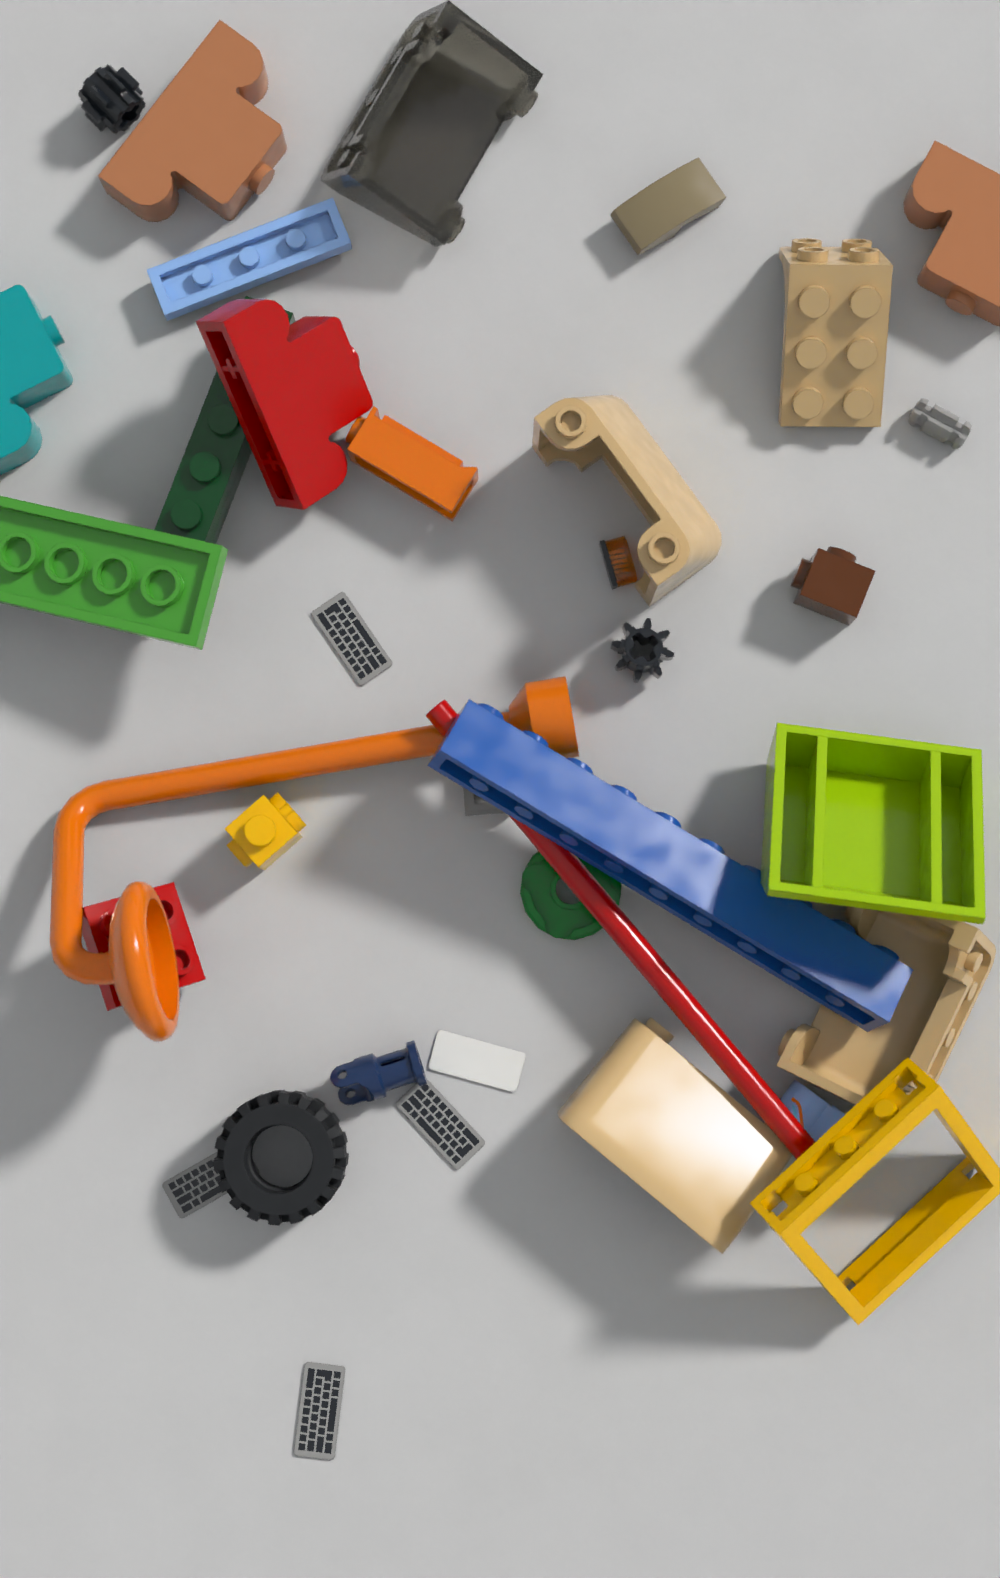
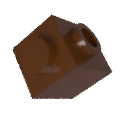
(832, 584)

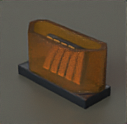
(618, 562)

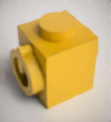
(264, 831)

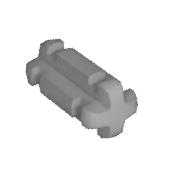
(939, 423)

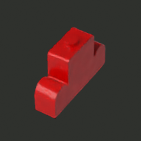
(288, 393)

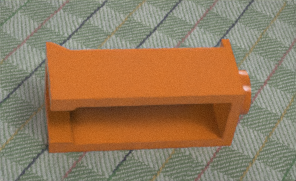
(411, 463)

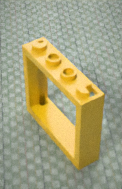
(847, 1155)

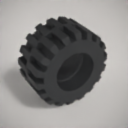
(257, 1195)

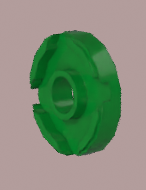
(552, 914)

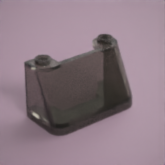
(430, 123)

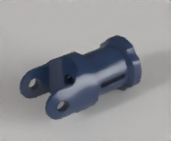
(374, 1076)

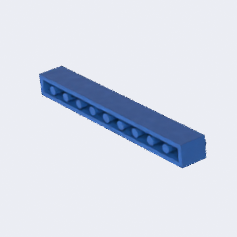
(670, 866)

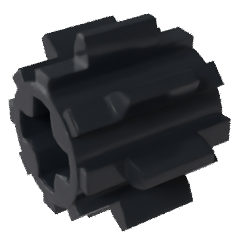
(111, 99)
(640, 664)

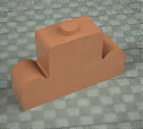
(201, 136)
(965, 203)

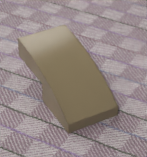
(667, 205)

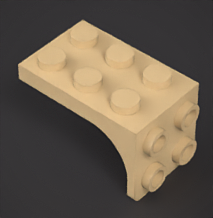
(834, 333)

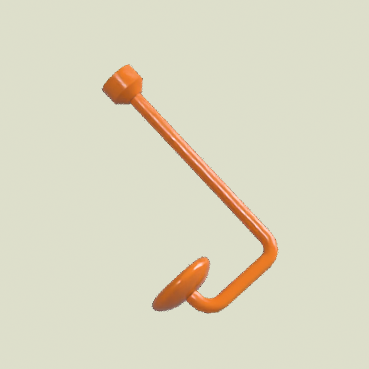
(140, 939)

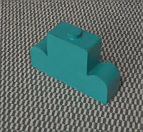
(28, 374)

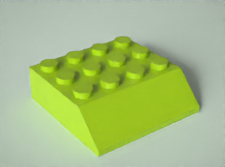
(874, 823)

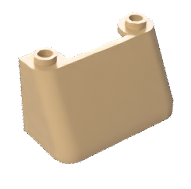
(605, 427)
(947, 976)
(676, 1133)

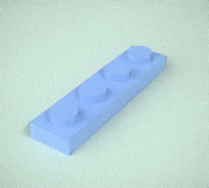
(249, 259)

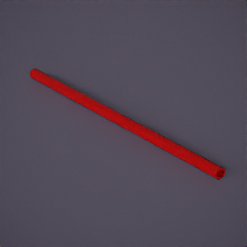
(660, 977)

